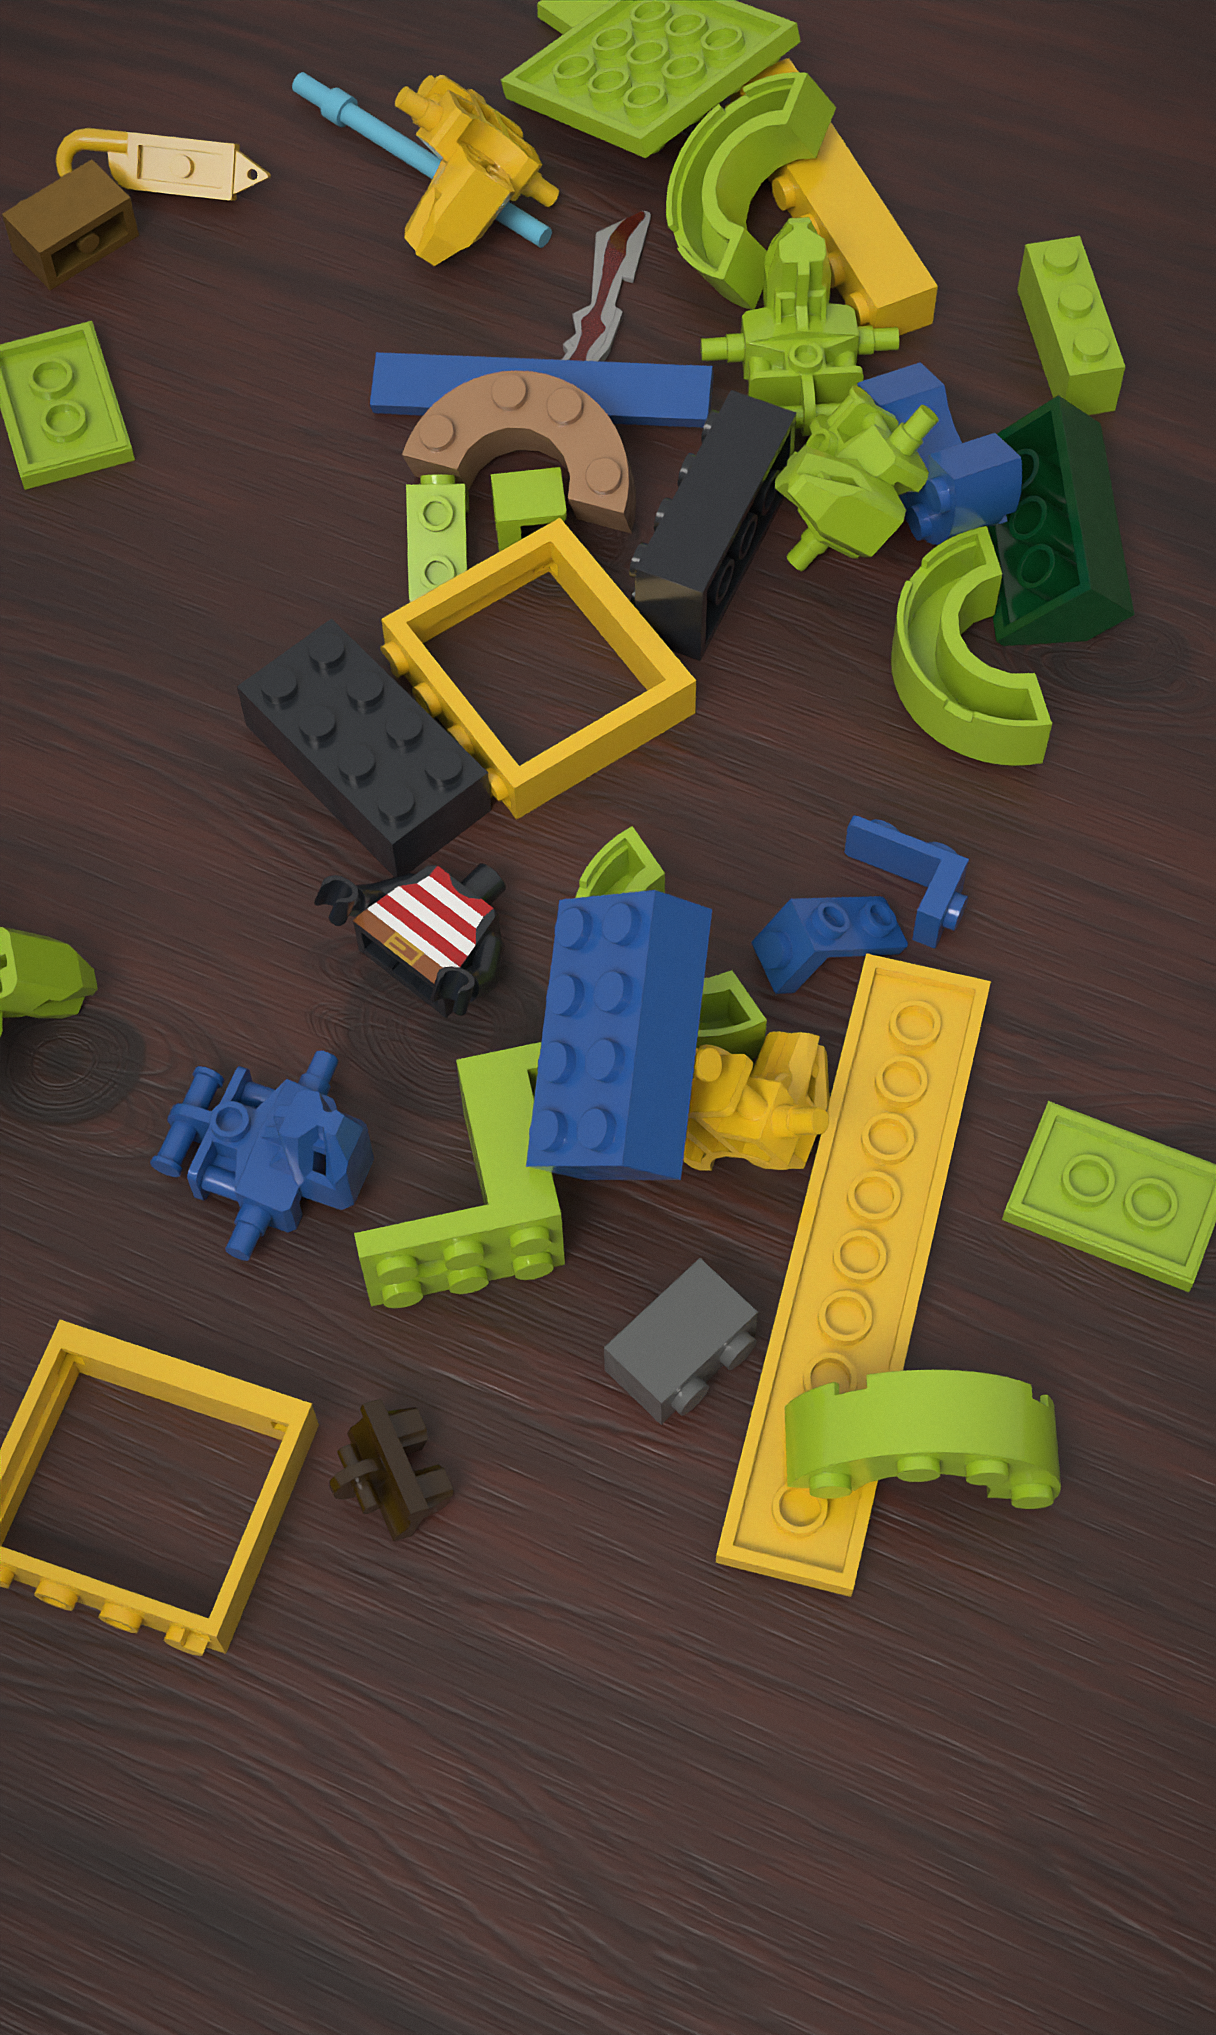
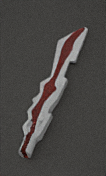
(615, 260)

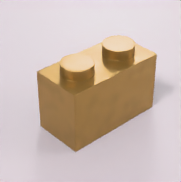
(70, 224)

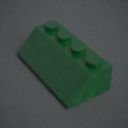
(1064, 540)

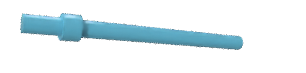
(344, 110)

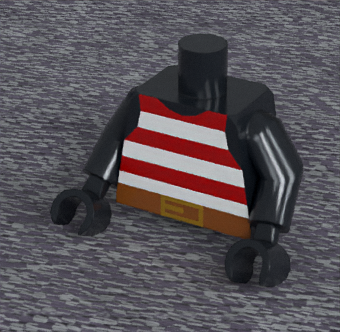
(427, 931)

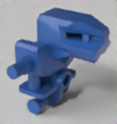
(267, 1148)

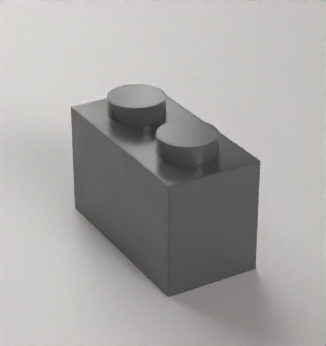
(682, 1342)

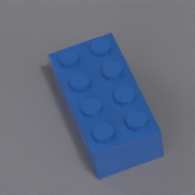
(619, 1037)

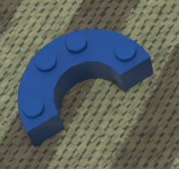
(967, 481)

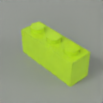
(1070, 325)

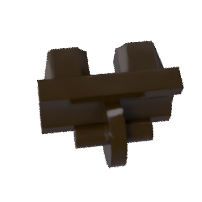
(380, 1472)

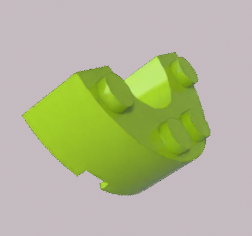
(724, 166)
(938, 679)
(727, 1011)
(923, 1428)

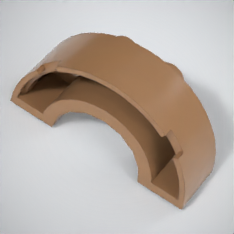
(532, 414)

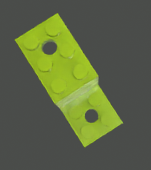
(520, 1219)

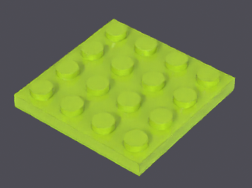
(649, 67)

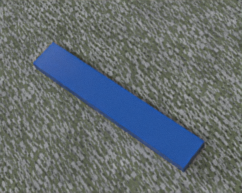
(623, 390)

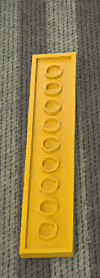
(856, 1256)

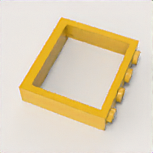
(553, 549)
(181, 1383)

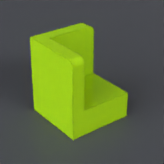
(526, 500)

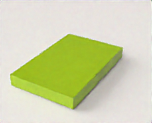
(60, 406)
(1116, 1196)

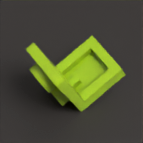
(435, 532)

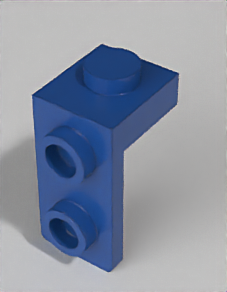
(918, 861)
(822, 928)

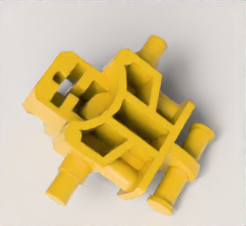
(478, 171)
(760, 1110)

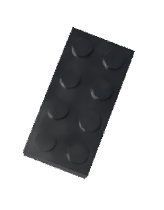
(713, 522)
(365, 748)

